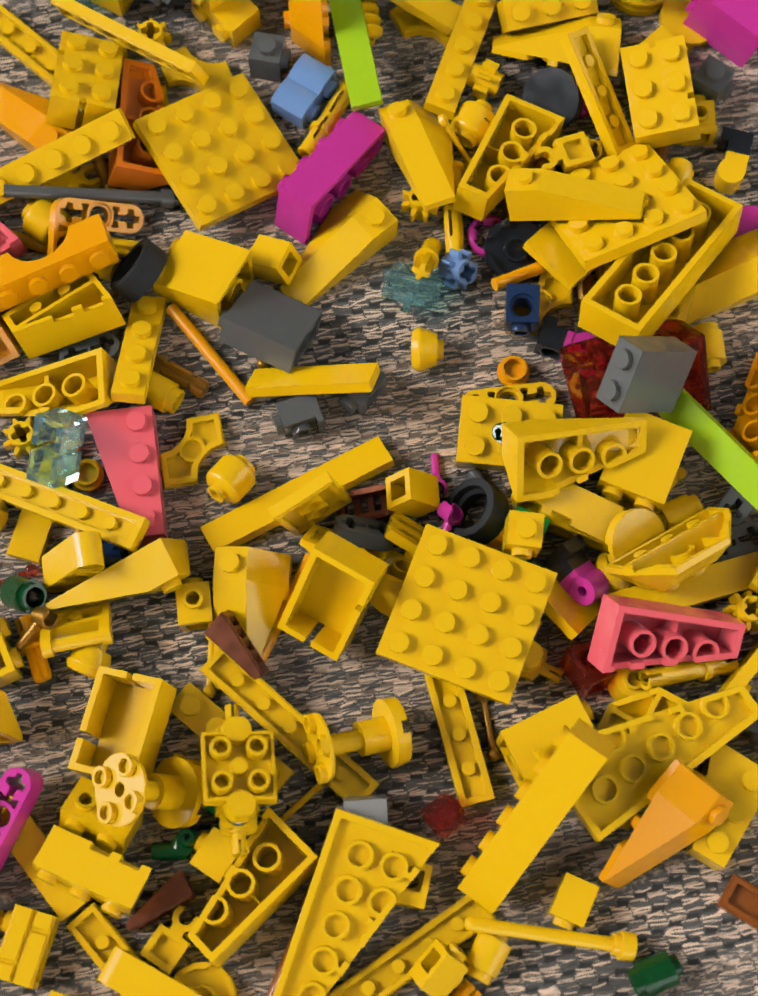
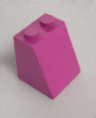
(726, 26)

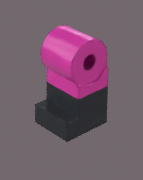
(555, 337)
(577, 572)

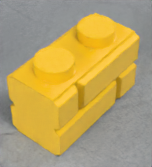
(26, 945)

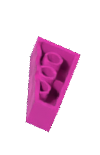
(326, 174)

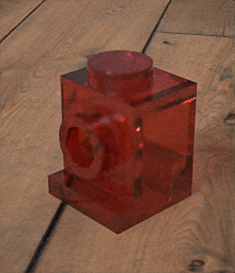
(581, 673)
(444, 816)

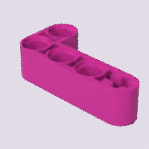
(19, 806)

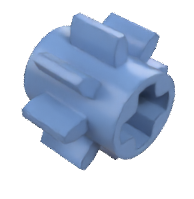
(458, 269)

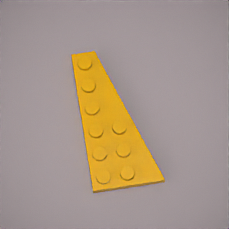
(649, 747)
(350, 894)

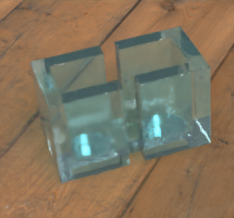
(58, 461)

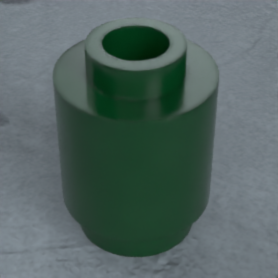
(23, 593)
(655, 973)

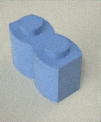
(304, 91)

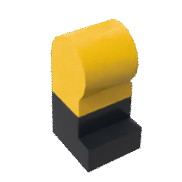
(732, 168)

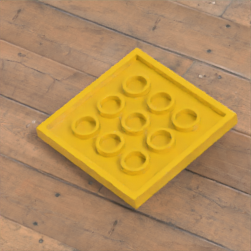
(218, 150)
(666, 210)
(466, 614)

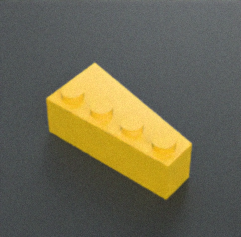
(253, 889)

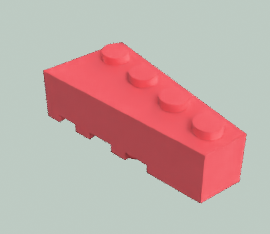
(132, 462)

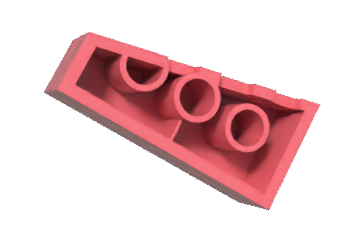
(648, 633)

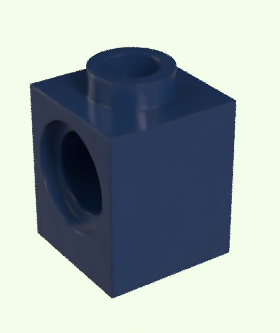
(522, 295)

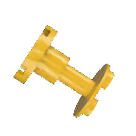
(371, 736)
(170, 792)

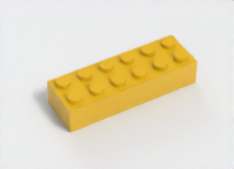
(651, 282)

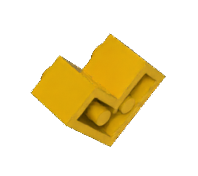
(229, 19)

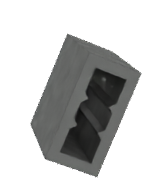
(269, 326)
(646, 374)

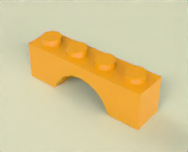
(83, 252)

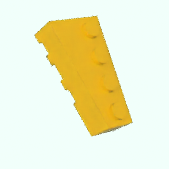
(507, 144)

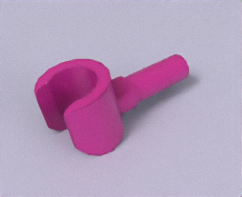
(435, 466)
(450, 514)

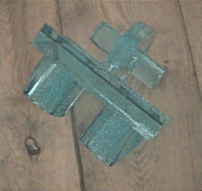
(405, 288)

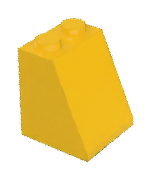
(204, 275)
(650, 475)
(538, 732)

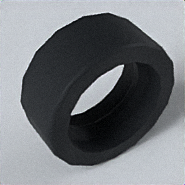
(139, 270)
(495, 514)

